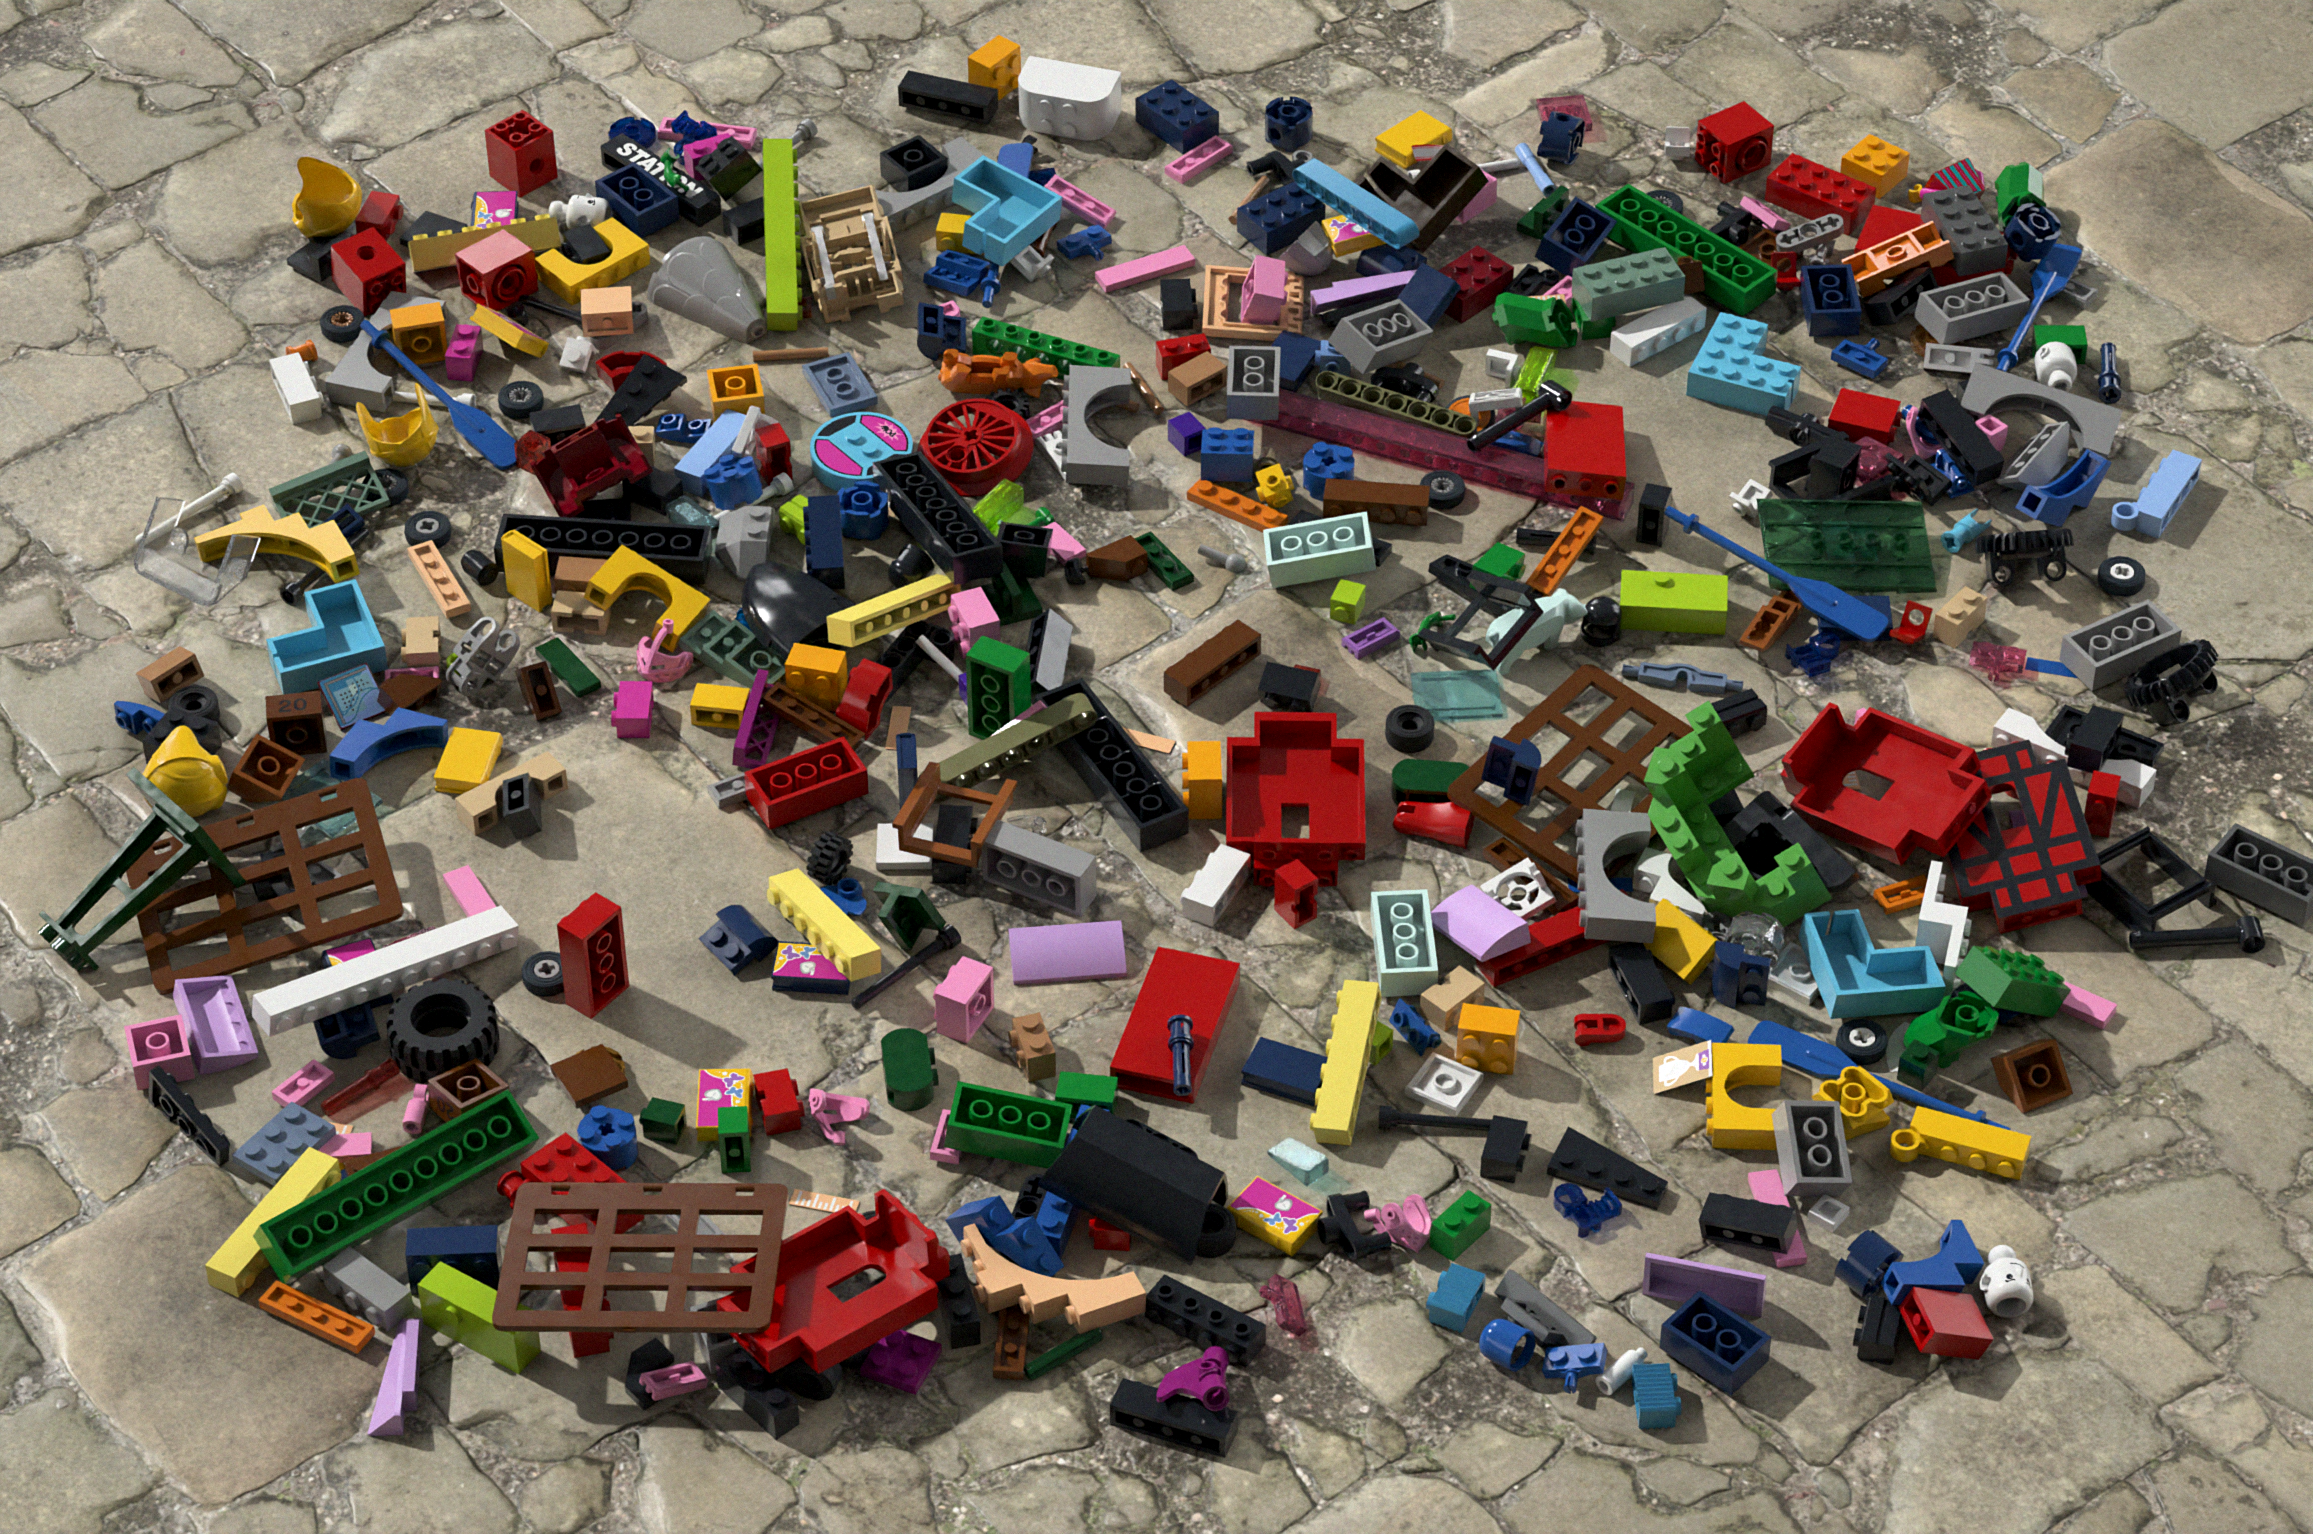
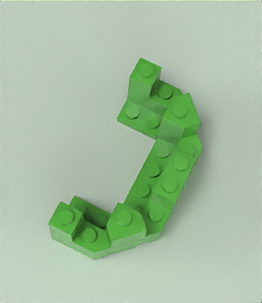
(1682, 786)

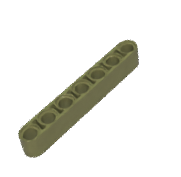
(1387, 403)
(1017, 743)

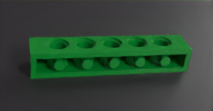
(998, 337)

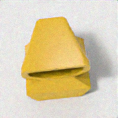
(1860, 1100)

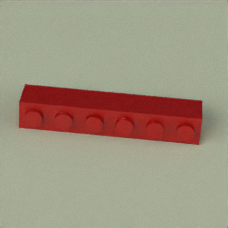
(1550, 943)

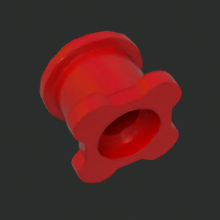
(509, 1183)

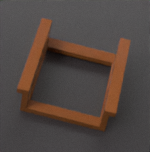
(922, 798)

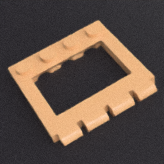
(1216, 302)

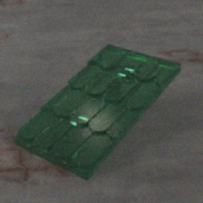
(1849, 544)

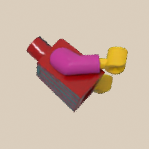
(1951, 177)

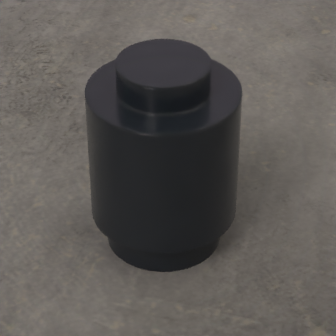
(479, 567)

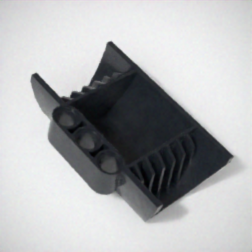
(1137, 1181)

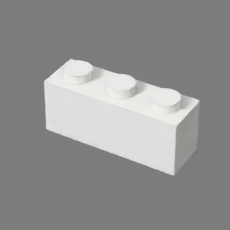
(296, 388)
(1216, 885)

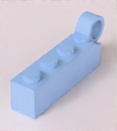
(707, 451)
(2161, 498)

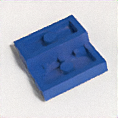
(957, 272)

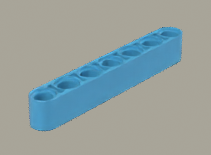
(1356, 203)

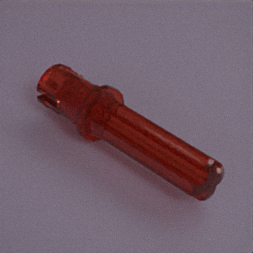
(371, 1080)

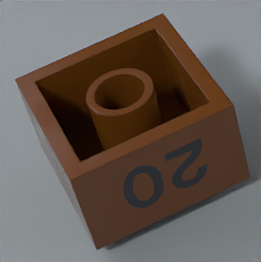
(297, 722)
(463, 1089)

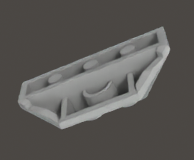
(2037, 459)
(745, 539)

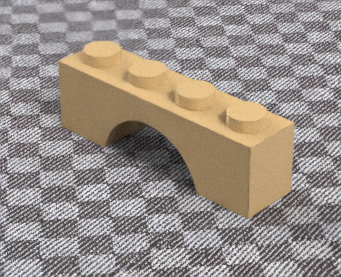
(480, 806)

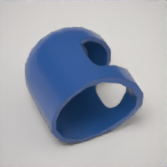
(1501, 1338)

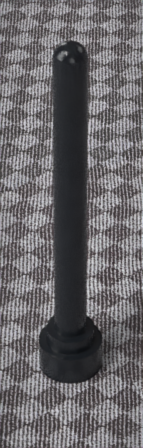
(552, 308)
(293, 592)
(946, 939)
(1390, 1118)

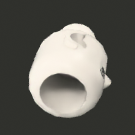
(581, 211)
(2056, 366)
(2006, 1283)

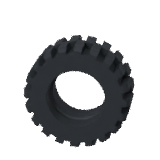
(438, 1006)

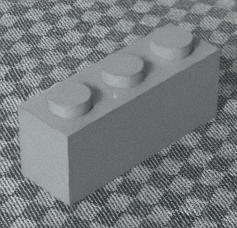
(368, 1289)

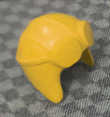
(327, 199)
(401, 439)
(188, 773)

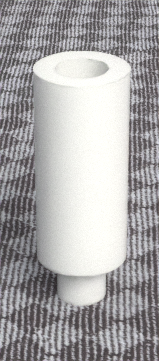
(1620, 1371)

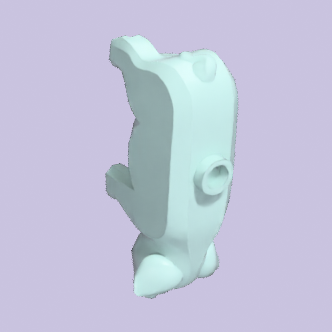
(1558, 611)

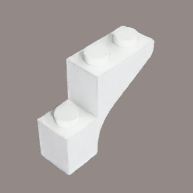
(1654, 877)

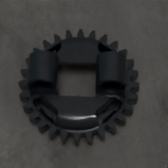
(2025, 546)
(2165, 695)

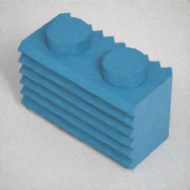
(1456, 1297)
(1654, 1395)

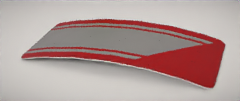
(1425, 152)

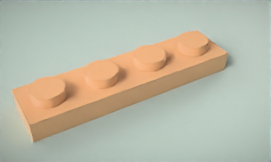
(439, 579)

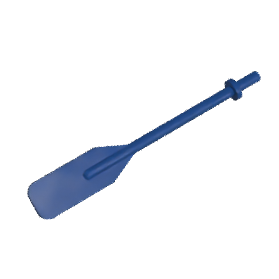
(1018, 159)
(2047, 280)
(469, 422)
(1815, 595)
(1828, 1061)

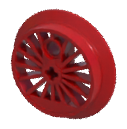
(966, 447)

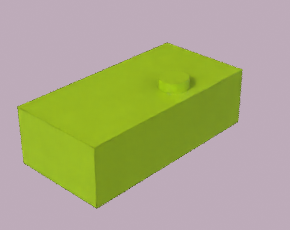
(1673, 602)
(464, 1313)

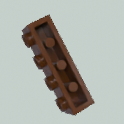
(1381, 501)
(1212, 662)

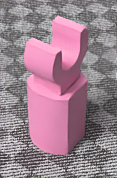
(416, 1110)

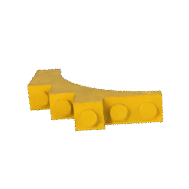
(289, 536)

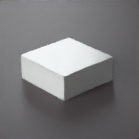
(1828, 1213)

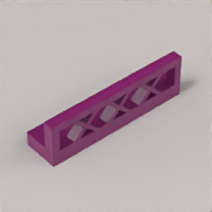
(748, 726)

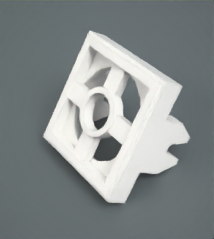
(1494, 400)
(746, 439)
(1524, 868)

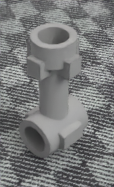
(1822, 250)

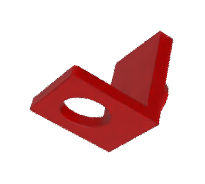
(1788, 279)
(1907, 631)

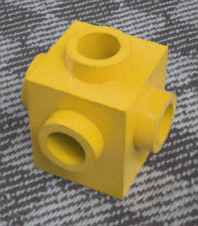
(1274, 486)

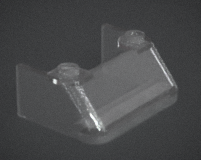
(165, 561)

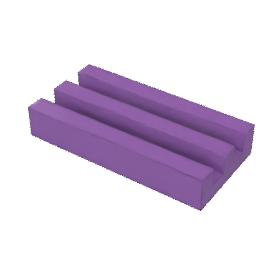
(1373, 640)

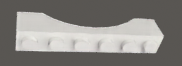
(2136, 778)

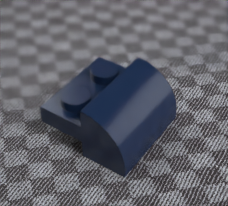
(1387, 260)
(939, 331)
(1513, 768)
(738, 938)
(1739, 975)
(347, 1030)

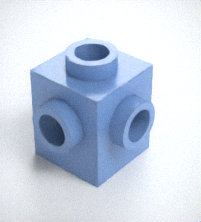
(1331, 360)

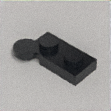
(1530, 281)

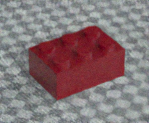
(1481, 281)

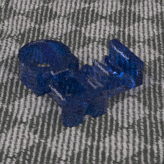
(691, 132)
(1812, 657)
(1586, 1216)

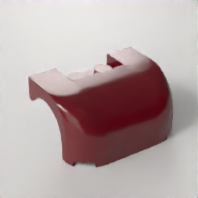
(590, 464)

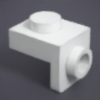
(1677, 142)
(1032, 264)
(577, 354)
(1502, 365)
(1746, 500)

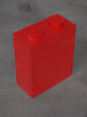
(1866, 415)
(1945, 1323)

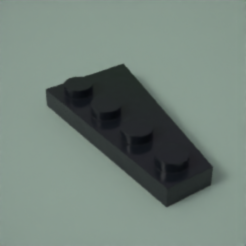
(642, 391)
(1455, 573)
(2129, 746)
(180, 1106)
(1597, 1167)

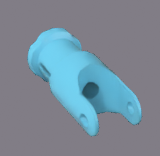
(1963, 532)

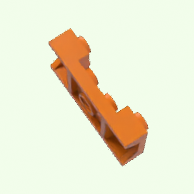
(1897, 255)

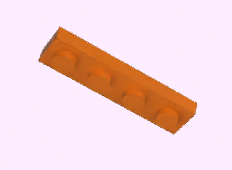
(1235, 506)
(1565, 551)
(317, 1317)

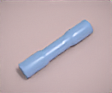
(1529, 160)

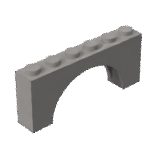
(913, 206)
(354, 376)
(1997, 391)
(1086, 456)
(1606, 910)

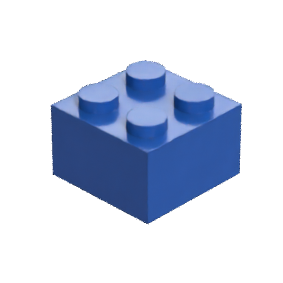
(1227, 455)

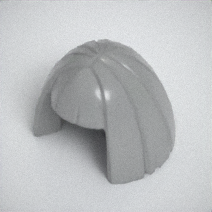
(1310, 253)

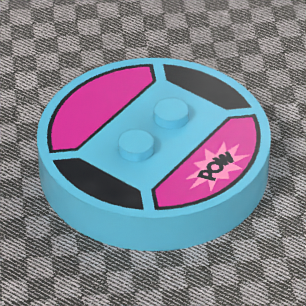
(849, 444)

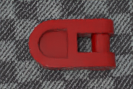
(1598, 1028)

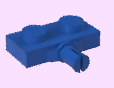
(1085, 243)
(1860, 357)
(1574, 1363)

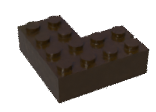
(1432, 196)

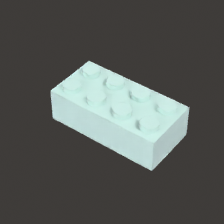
(1319, 549)
(1403, 942)

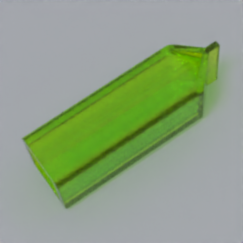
(1535, 371)
(999, 504)

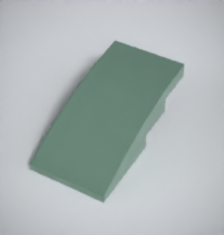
(731, 650)

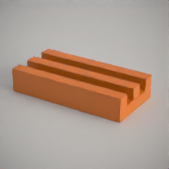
(1906, 898)

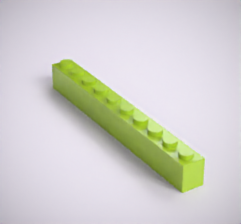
(780, 235)

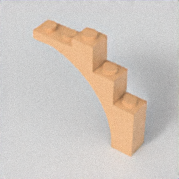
(1084, 1302)

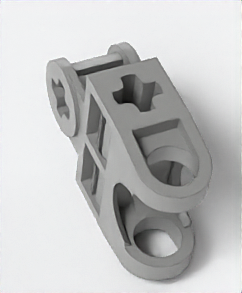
(486, 649)

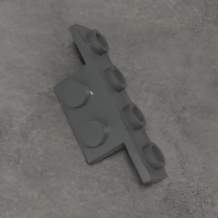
(1539, 1314)

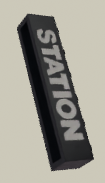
(697, 205)

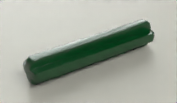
(1062, 1353)

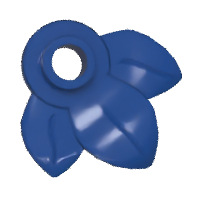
(847, 896)

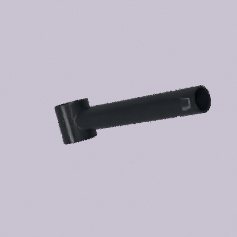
(1549, 395)
(2246, 933)

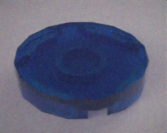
(641, 130)

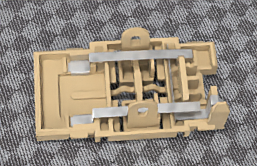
(829, 232)

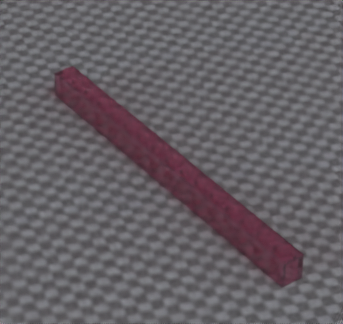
(1430, 450)

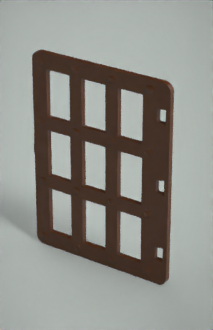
(1583, 739)
(271, 821)
(617, 1199)

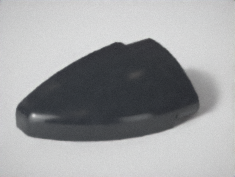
(787, 607)
(1770, 828)

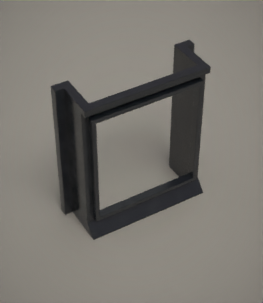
(1795, 466)
(1495, 590)
(2131, 910)

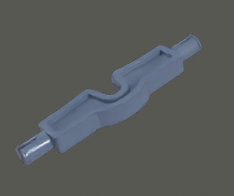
(1696, 679)

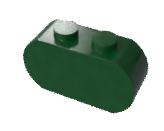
(1424, 780)
(908, 1069)

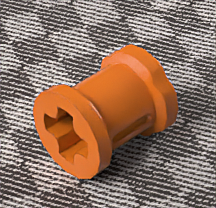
(307, 351)

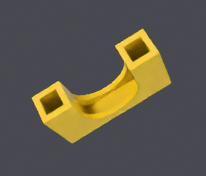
(567, 278)
(630, 571)
(1730, 1123)

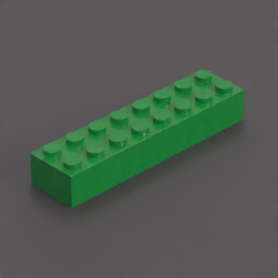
(1728, 271)

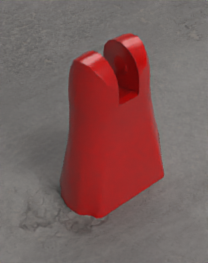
(1436, 821)

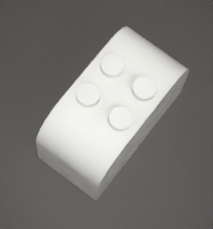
(1068, 98)

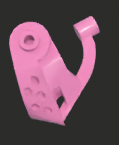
(1920, 446)
(674, 665)
(847, 1109)
(1406, 1226)

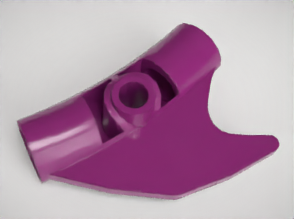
(1200, 1378)

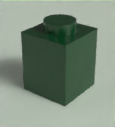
(1917, 1065)
(663, 1120)

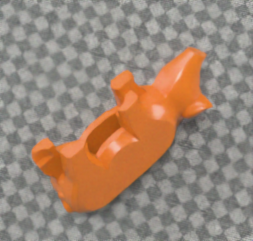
(988, 373)

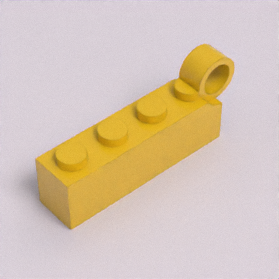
(1962, 1143)

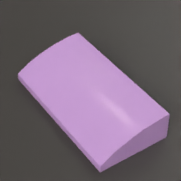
(1479, 924)
(1067, 952)
(214, 1023)
(1681, 1279)

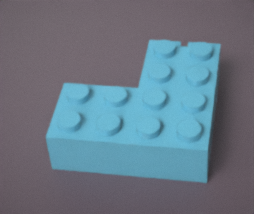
(1006, 209)
(1735, 372)
(339, 640)
(1864, 980)

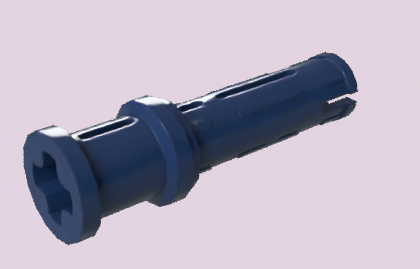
(2109, 379)
(1181, 1044)

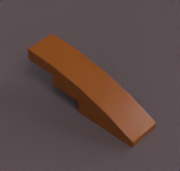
(1772, 621)

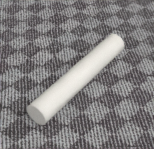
(939, 657)

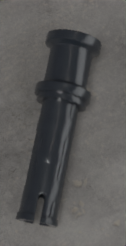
(1546, 538)

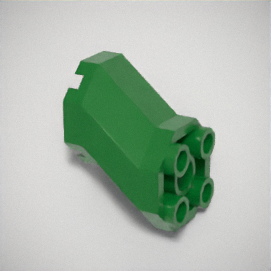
(2017, 187)
(1534, 320)
(1954, 1026)

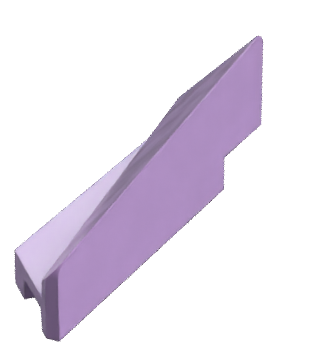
(1358, 290)
(400, 1380)

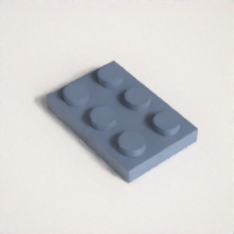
(839, 384)
(283, 1142)

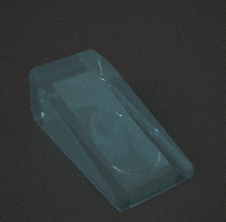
(688, 512)
(1300, 1160)

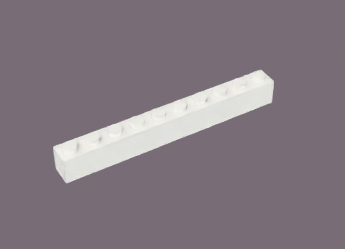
(384, 971)

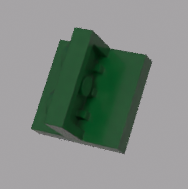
(1544, 214)
(1012, 597)
(906, 913)

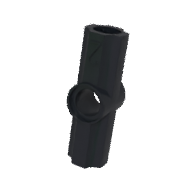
(1800, 429)

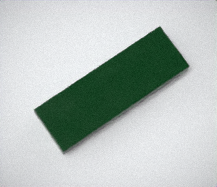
(1165, 563)
(568, 667)

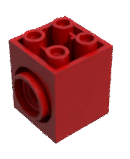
(1734, 142)
(521, 153)
(367, 270)
(497, 271)

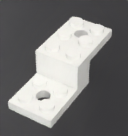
(1943, 928)

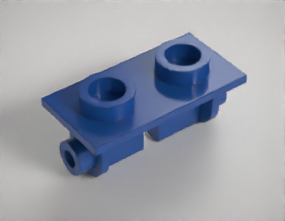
(1946, 466)
(1413, 1027)

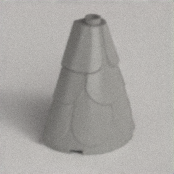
(707, 288)

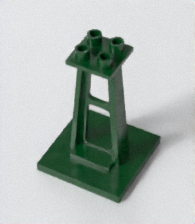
(165, 817)

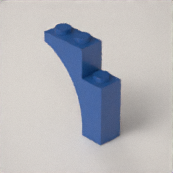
(2077, 486)
(371, 742)
(1018, 1239)
(1948, 1270)

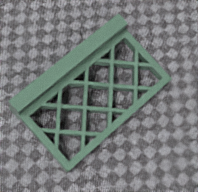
(322, 483)

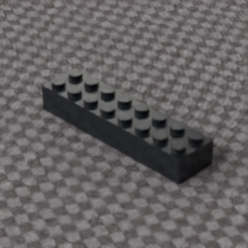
(938, 518)
(673, 547)
(1121, 775)

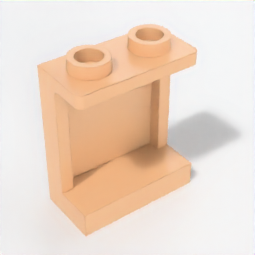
(606, 311)

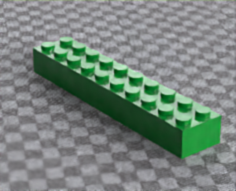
(395, 1187)

